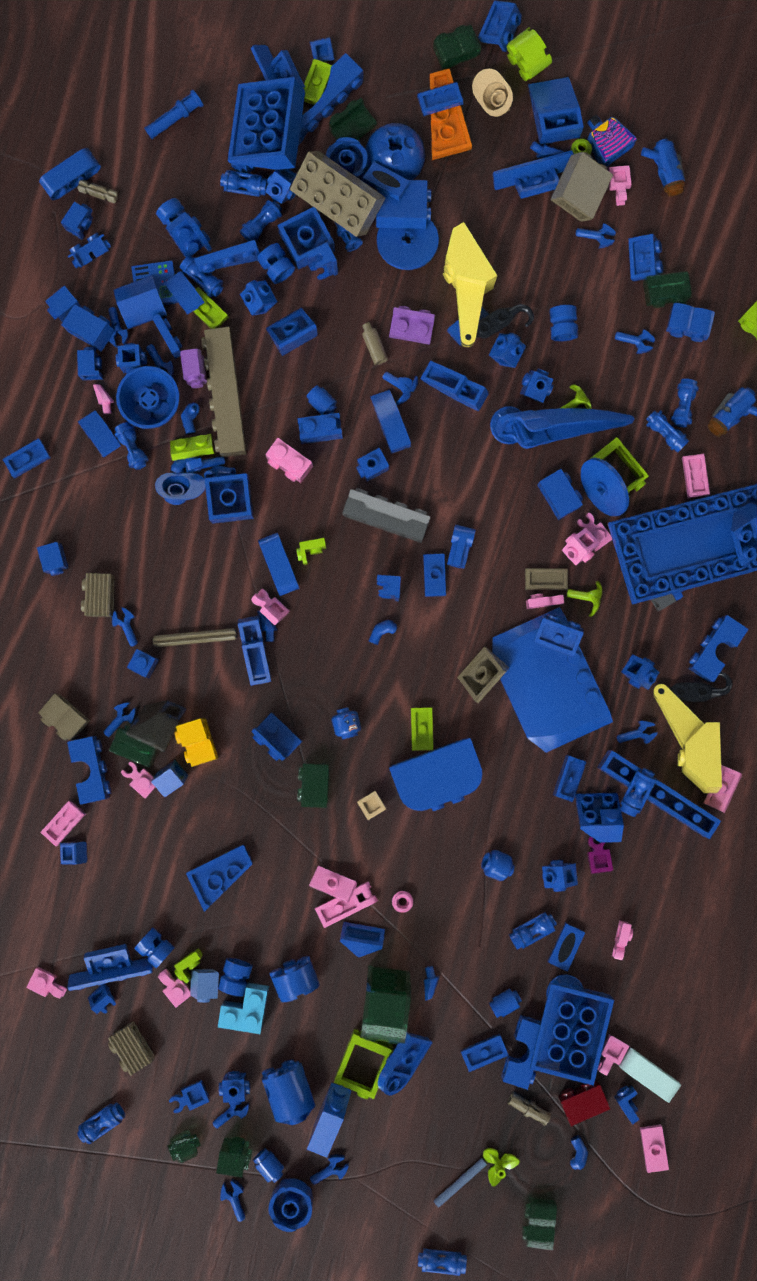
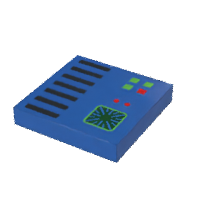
(161, 273)

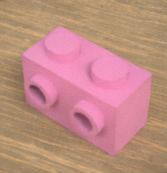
(289, 460)

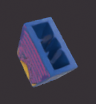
(609, 140)

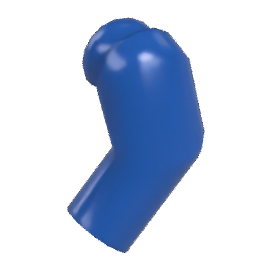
(188, 417)
(178, 465)

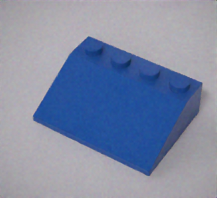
(267, 124)
(572, 1033)

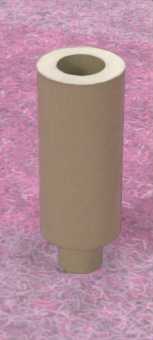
(374, 344)

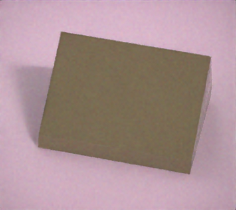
(482, 674)

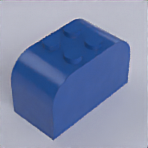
(438, 776)

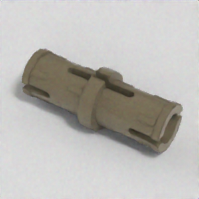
(529, 1108)

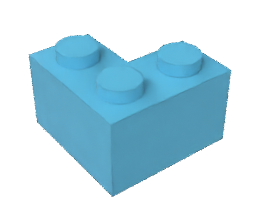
(246, 1015)

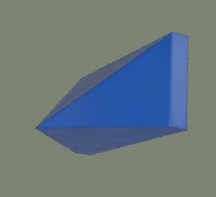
(362, 938)

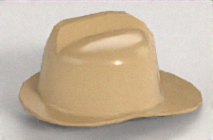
(492, 92)

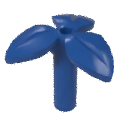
(404, 384)

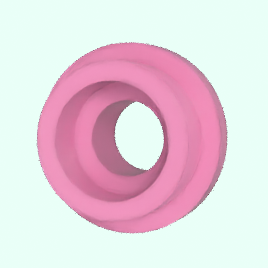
(402, 908)

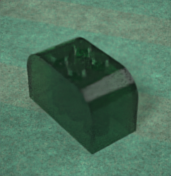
(386, 1005)

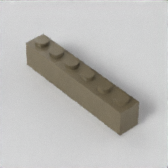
(225, 392)

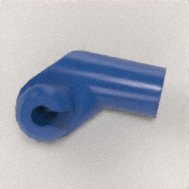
(218, 471)
(382, 628)
(580, 1158)

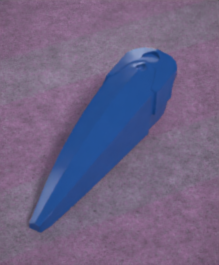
(551, 425)

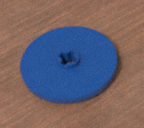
(410, 255)
(604, 487)

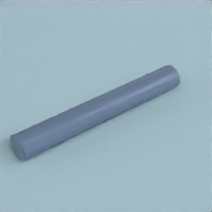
(460, 1182)

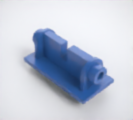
(95, 245)

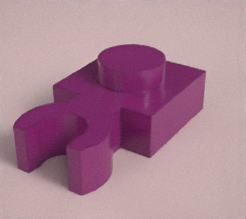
(599, 859)

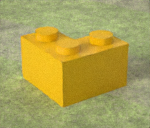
(197, 740)

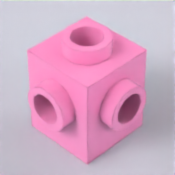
(580, 546)

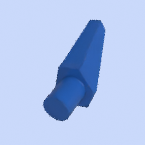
(545, 150)
(267, 626)
(430, 982)

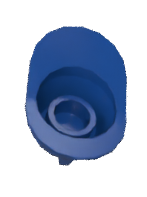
(179, 487)

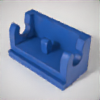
(322, 258)
(390, 586)
(569, 778)

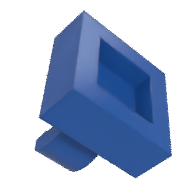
(100, 998)

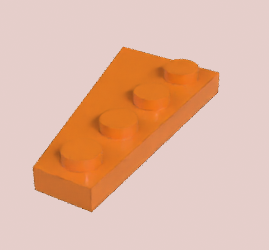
(448, 126)

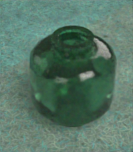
(183, 1146)

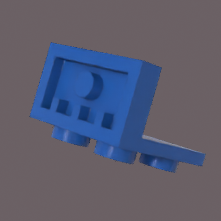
(276, 737)

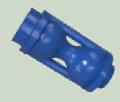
(254, 185)
(253, 228)
(207, 281)
(686, 392)
(127, 437)
(673, 437)
(632, 801)
(523, 936)
(109, 1117)
(452, 1262)

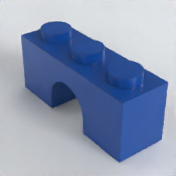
(705, 661)
(96, 786)
(517, 1070)

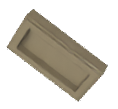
(546, 579)

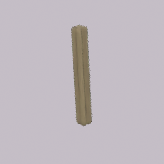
(194, 637)

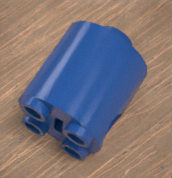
(288, 1092)

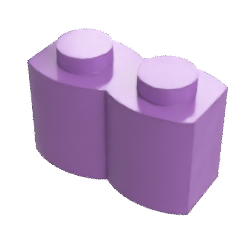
(193, 368)

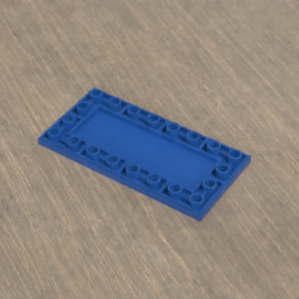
(681, 545)

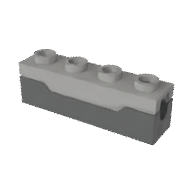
(385, 515)

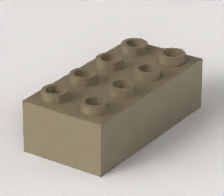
(337, 193)

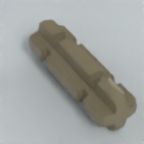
(98, 191)

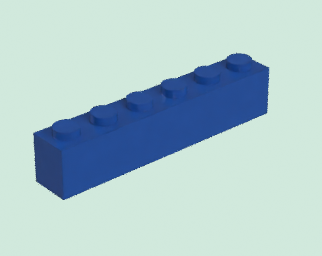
(662, 796)

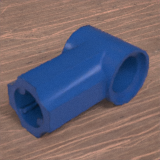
(461, 542)

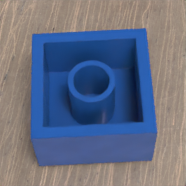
(304, 234)
(229, 498)

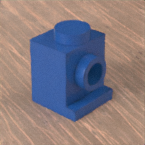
(77, 219)
(89, 364)

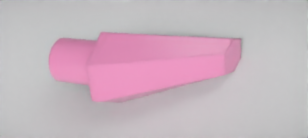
(103, 398)

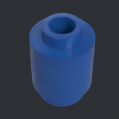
(322, 401)
(505, 1003)
(268, 1165)

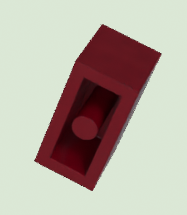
(583, 1102)

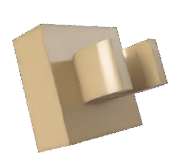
(371, 805)

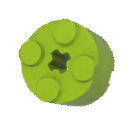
(528, 53)

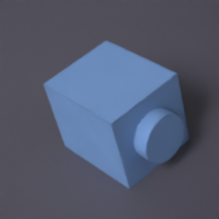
(204, 984)

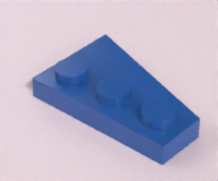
(228, 257)
(218, 875)

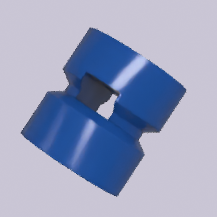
(170, 211)
(276, 263)
(563, 320)
(154, 947)
(235, 975)

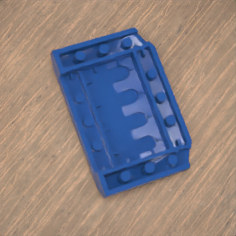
(548, 688)

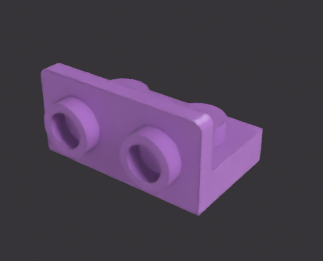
(412, 325)

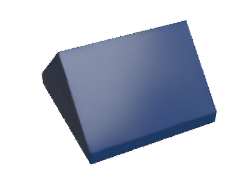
(139, 302)
(292, 331)

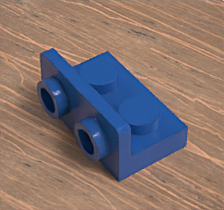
(500, 24)
(187, 234)
(645, 257)
(559, 634)

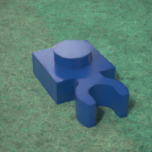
(193, 1097)

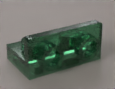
(352, 122)

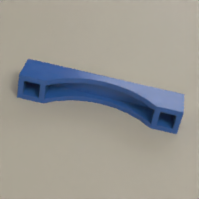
(344, 77)

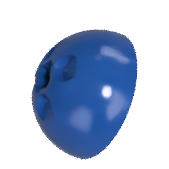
(404, 162)
(144, 387)

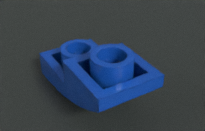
(184, 292)
(99, 433)

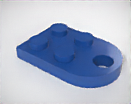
(403, 1063)

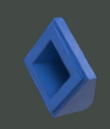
(322, 49)
(73, 852)

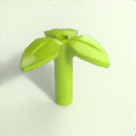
(579, 399)
(593, 596)
(497, 1171)

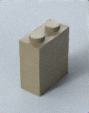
(582, 186)

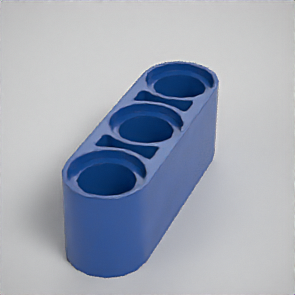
(68, 173)
(278, 564)

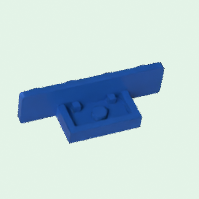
(276, 68)
(533, 176)
(108, 966)

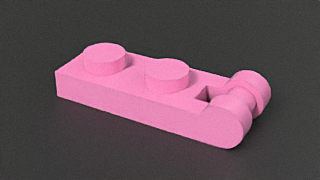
(338, 909)

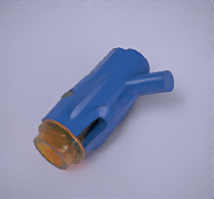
(669, 166)
(731, 410)

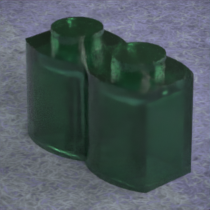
(456, 46)
(540, 1223)

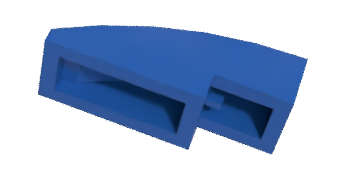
(455, 385)
(390, 421)
(254, 650)

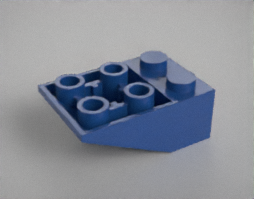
(555, 110)

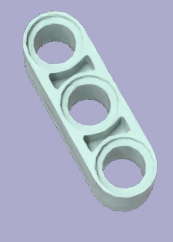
(649, 1075)

